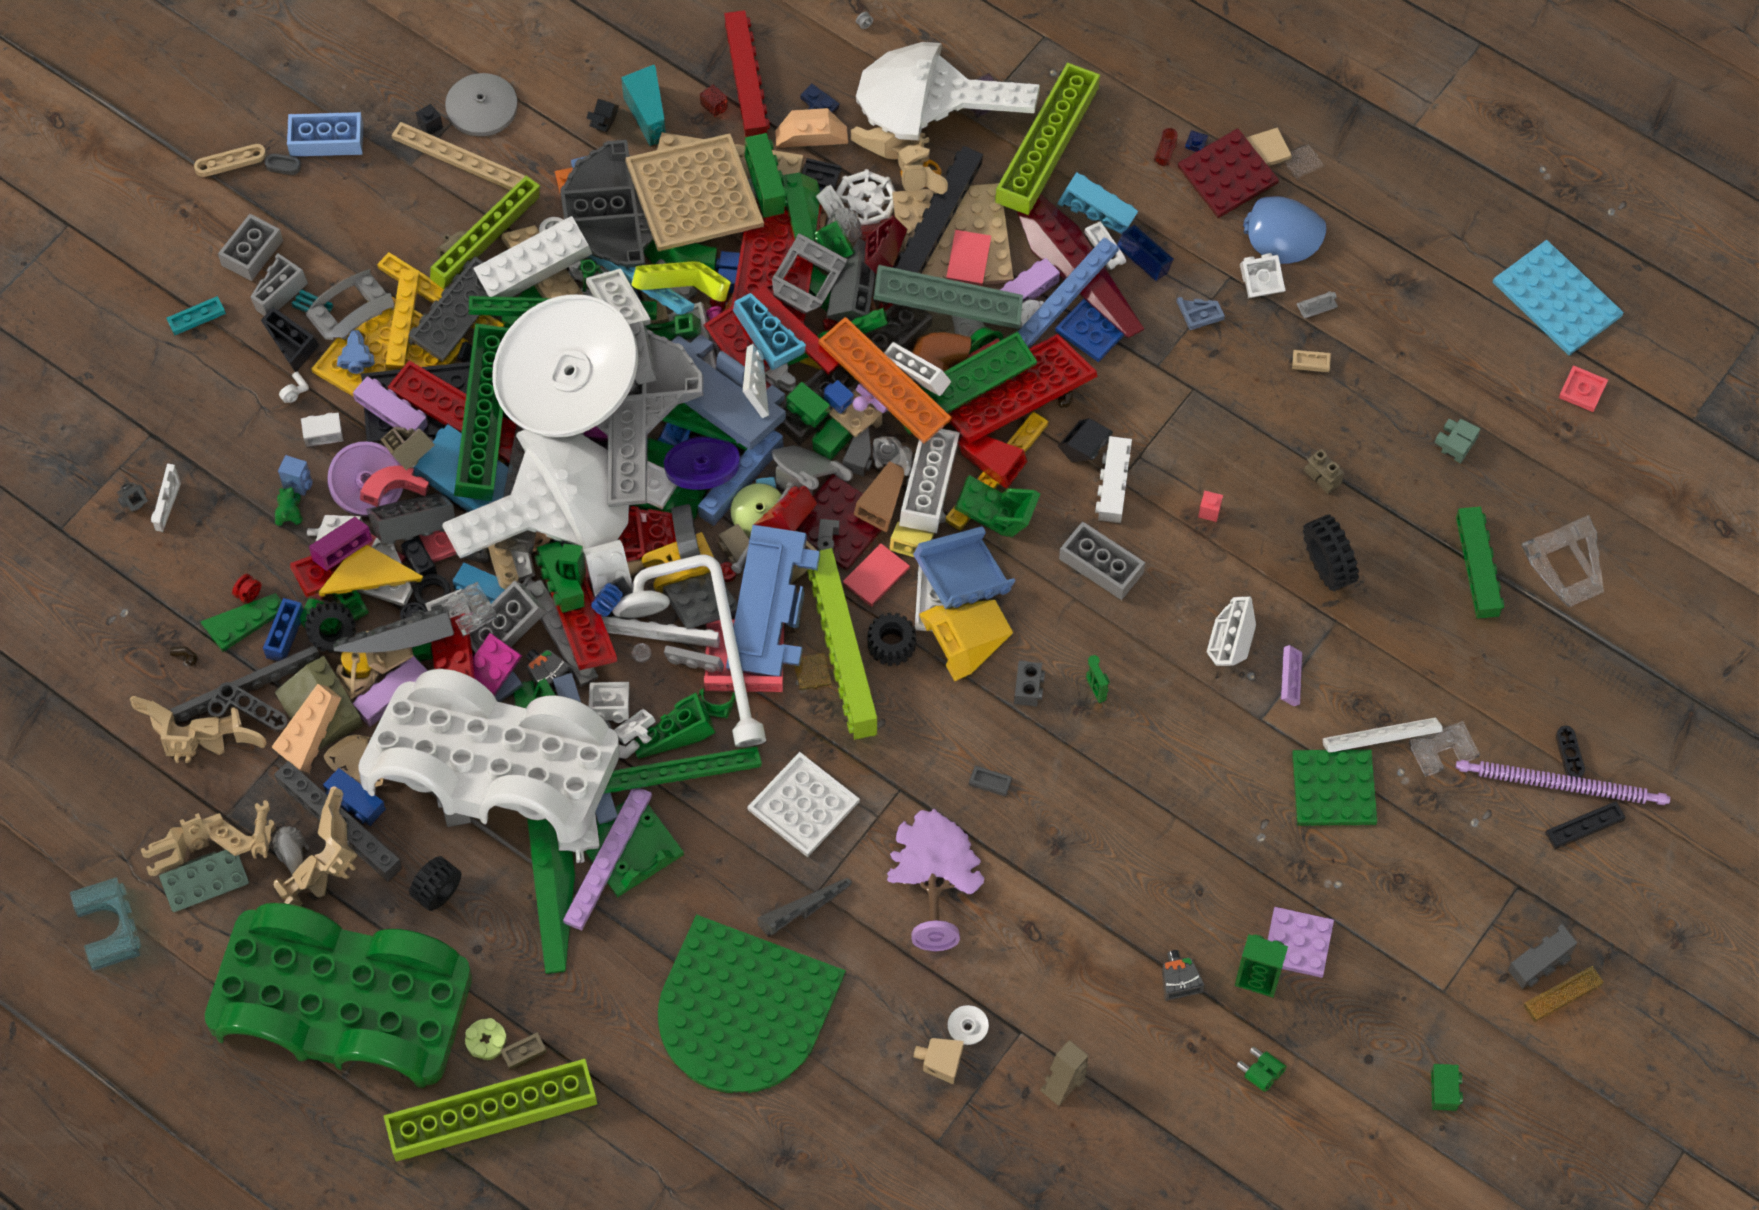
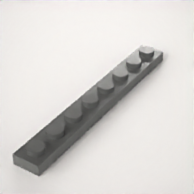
(248, 683)

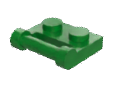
(1096, 679)

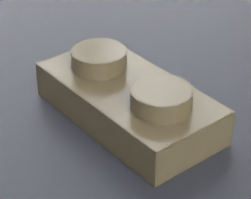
(523, 1051)

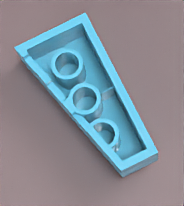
(1097, 204)
(767, 332)

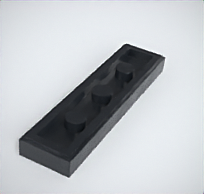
(1585, 825)

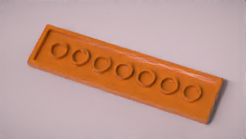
(884, 380)

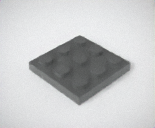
(696, 600)

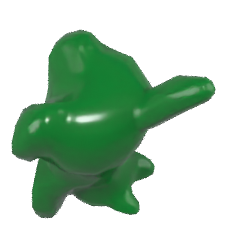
(288, 507)

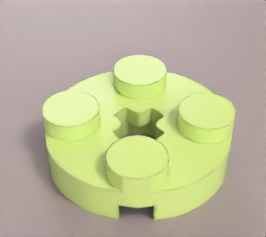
(489, 1028)

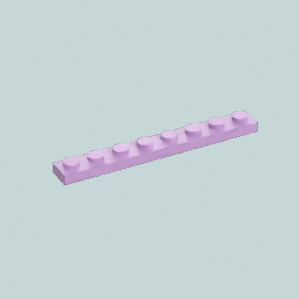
(607, 858)

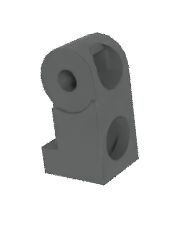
(827, 530)

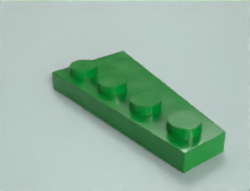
(242, 621)

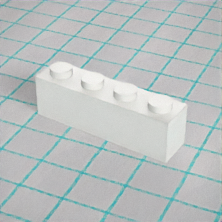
(918, 369)

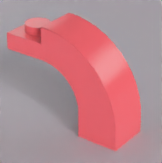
(391, 478)

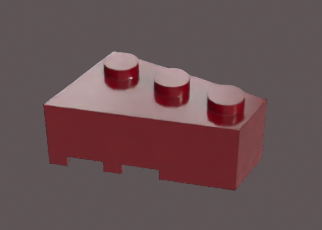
(884, 244)

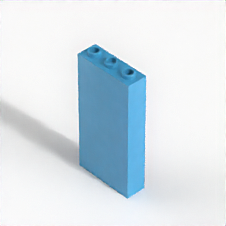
(440, 469)

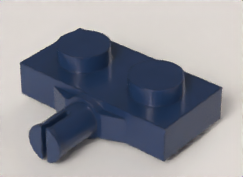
(818, 99)

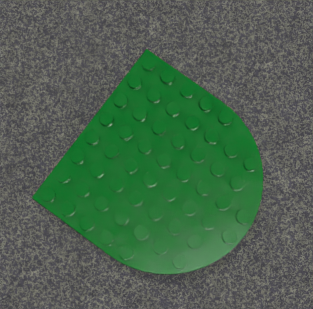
(742, 1008)

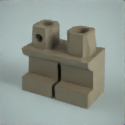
(1324, 471)

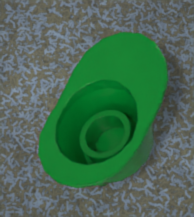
(983, 337)

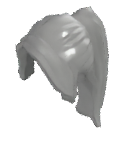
(890, 449)
(288, 847)

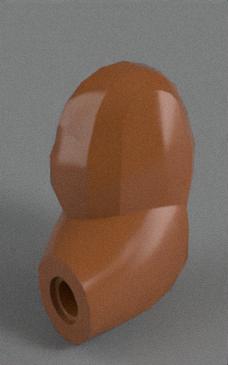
(942, 349)

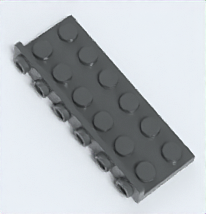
(449, 317)

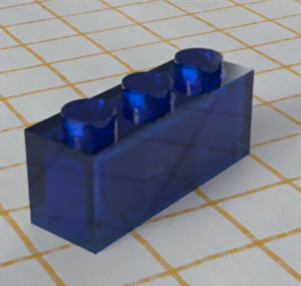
(1145, 252)

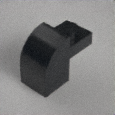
(603, 115)

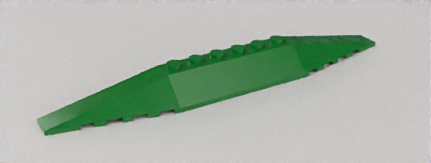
(552, 876)

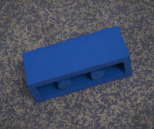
(283, 630)
(355, 798)

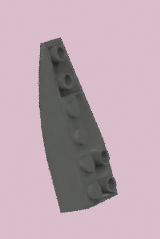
(853, 288)
(402, 634)

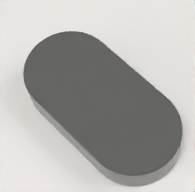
(282, 164)

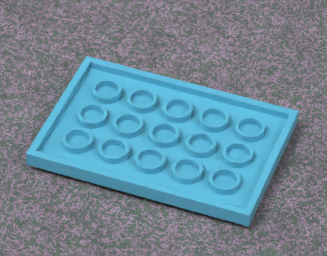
(1558, 297)

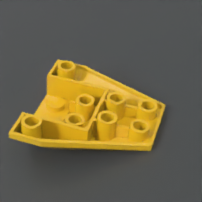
(967, 633)

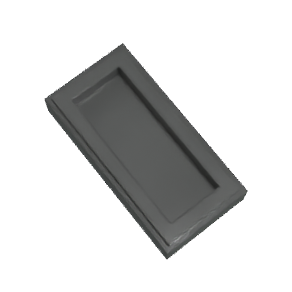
(990, 781)

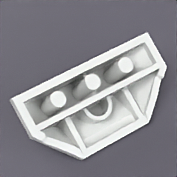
(1232, 633)

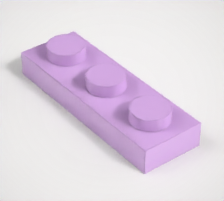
(1291, 675)

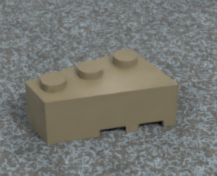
(407, 445)
(1067, 1073)

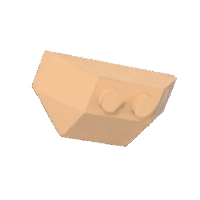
(811, 128)

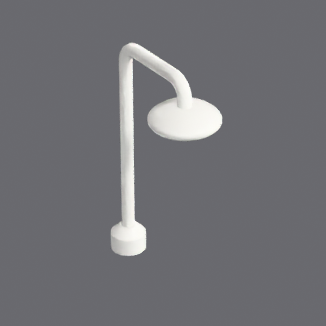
(645, 603)

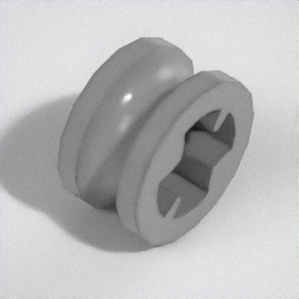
(864, 20)

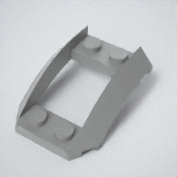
(817, 255)
(377, 302)

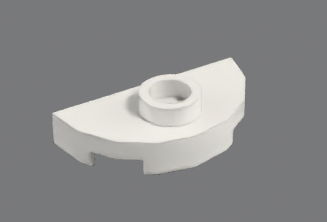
(1028, 309)

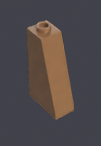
(880, 499)

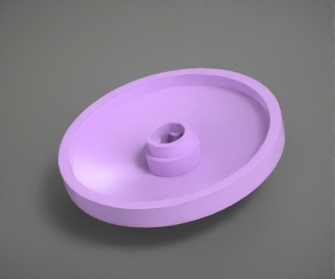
(351, 470)

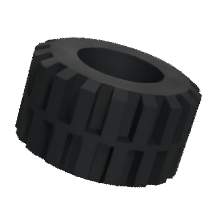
(325, 611)
(891, 625)
(435, 883)

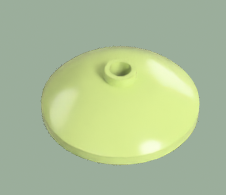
(745, 502)

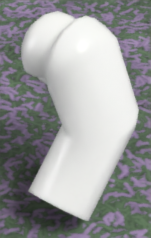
(626, 751)

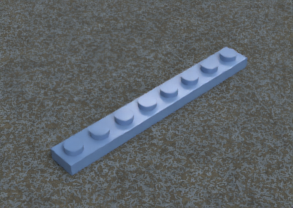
(1067, 291)

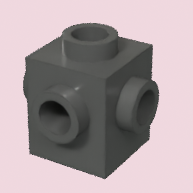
(138, 496)

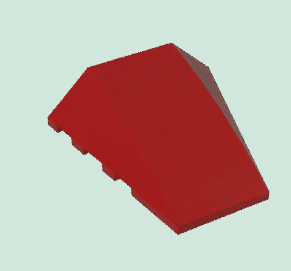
(646, 532)

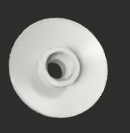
(968, 1016)

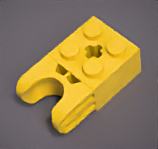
(671, 553)

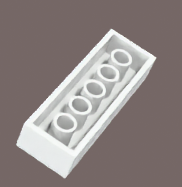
(533, 260)
(929, 481)

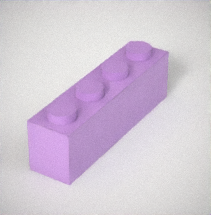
(1034, 281)
(388, 406)
(374, 702)

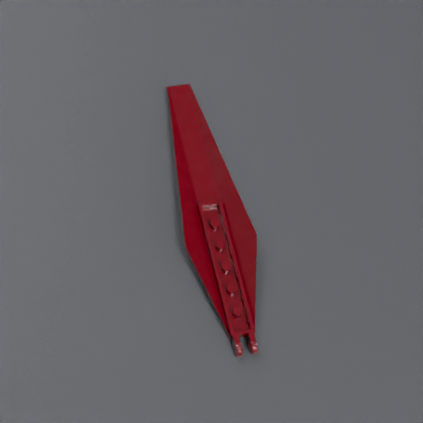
(1065, 247)

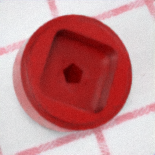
(728, 574)

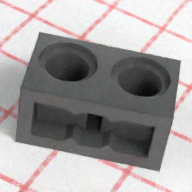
(1027, 683)

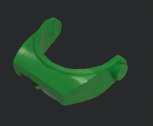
(717, 710)

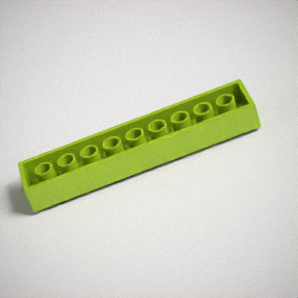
(1047, 138)
(843, 647)
(490, 1110)

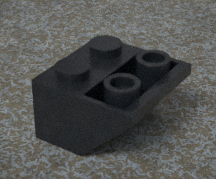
(1085, 440)

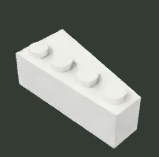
(1114, 479)

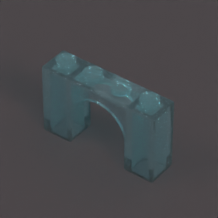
(122, 943)

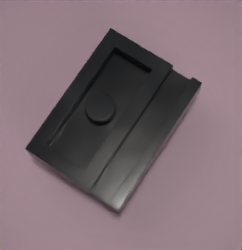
(823, 172)

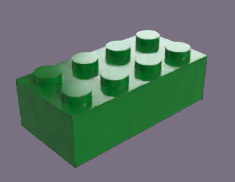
(765, 175)
(1261, 965)

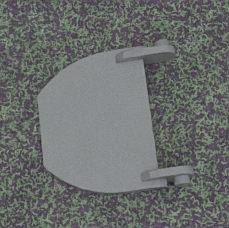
(808, 465)

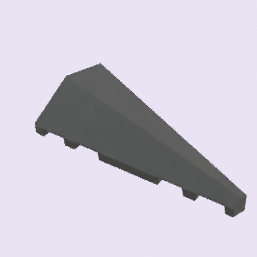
(805, 906)

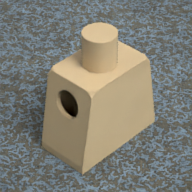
(941, 1058)

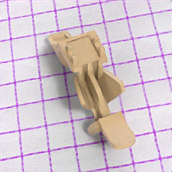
(909, 154)
(206, 731)
(332, 860)

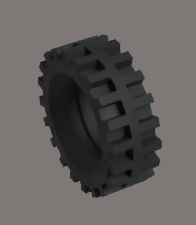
(1330, 552)

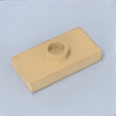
(1311, 361)

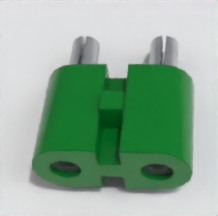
(1264, 1071)

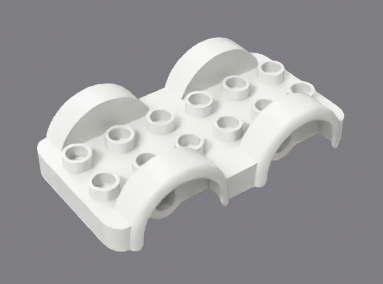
(484, 753)

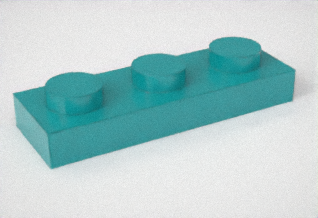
(196, 315)

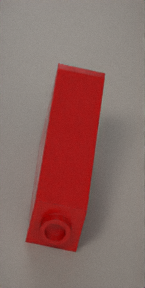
(994, 458)

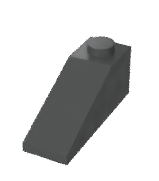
(859, 454)

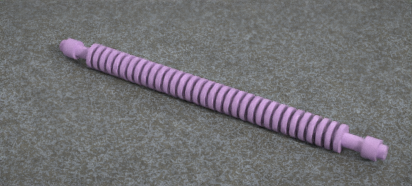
(1660, 798)

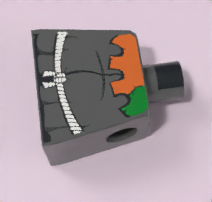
(546, 666)
(1180, 977)

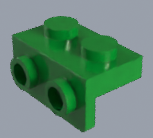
(834, 238)

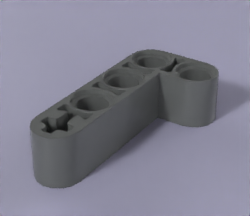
(685, 531)
(250, 710)

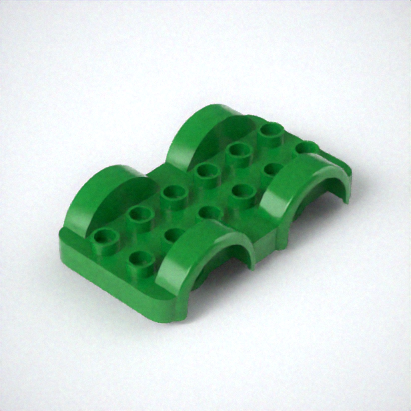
(340, 991)

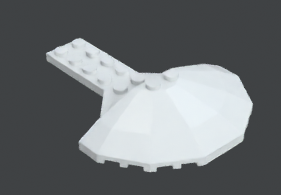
(919, 86)
(556, 493)

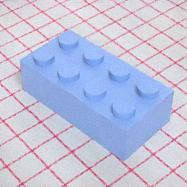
(325, 134)

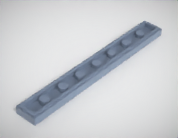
(566, 687)

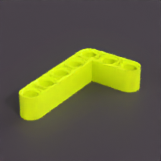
(682, 275)

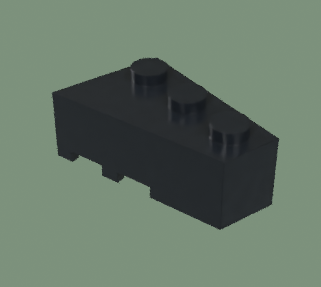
(291, 338)

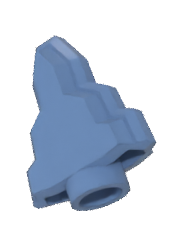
(356, 354)

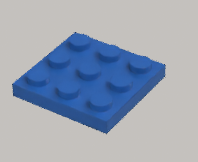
(1089, 331)

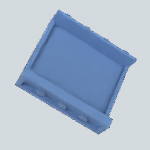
(961, 568)

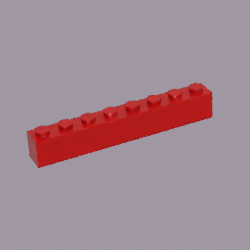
(745, 73)

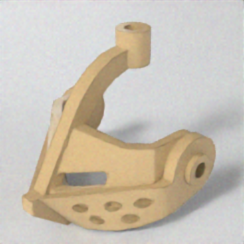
(353, 683)

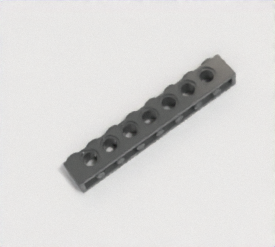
(358, 838)

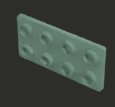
(203, 879)

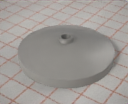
(481, 104)

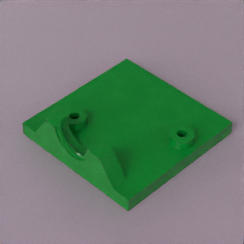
(644, 855)

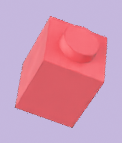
(1210, 506)

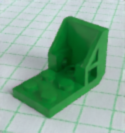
(1001, 512)

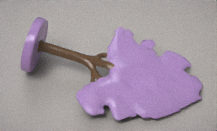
(935, 850)

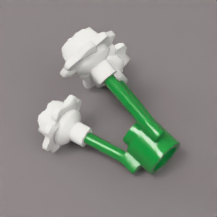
(583, 270)

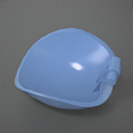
(1284, 229)

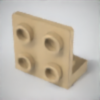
(858, 421)
(388, 660)

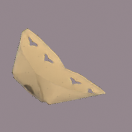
(348, 753)

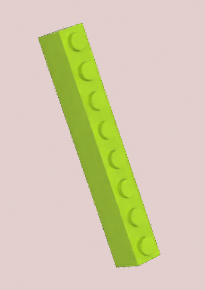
(485, 231)

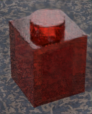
(714, 100)

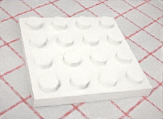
(803, 804)

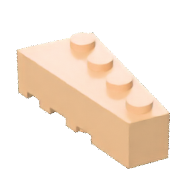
(305, 731)

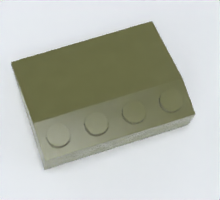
(299, 687)

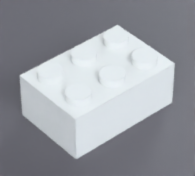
(606, 564)

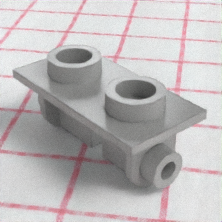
(1317, 304)

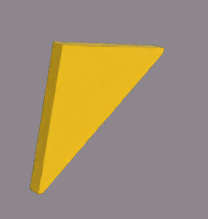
(368, 570)

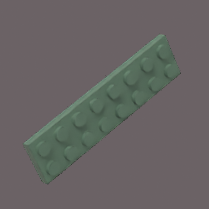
(948, 297)

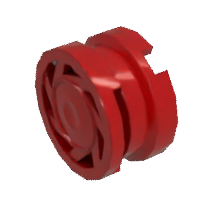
(246, 588)

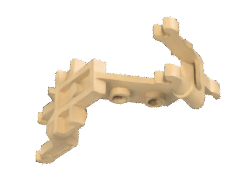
(197, 831)

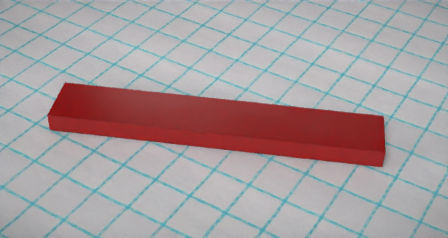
(801, 332)

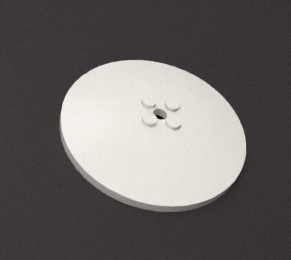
(549, 341)

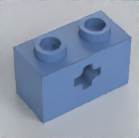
(295, 474)

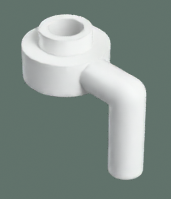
(290, 392)

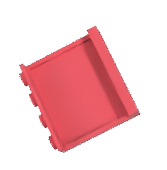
(723, 681)

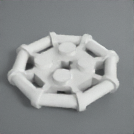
(872, 191)

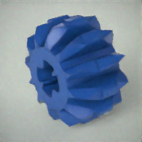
(606, 599)

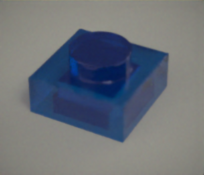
(1196, 141)

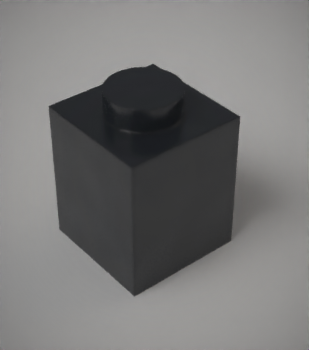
(429, 119)

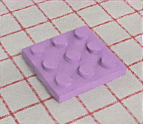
(1306, 940)

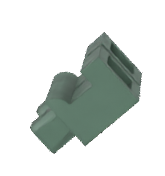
(1460, 440)

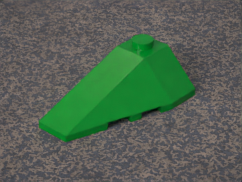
(802, 204)
(679, 728)

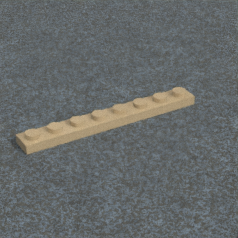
(456, 156)

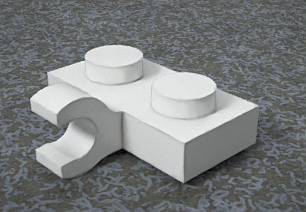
(635, 726)

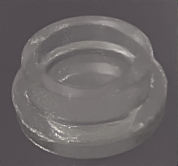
(641, 653)

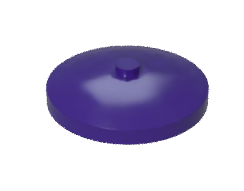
(701, 463)

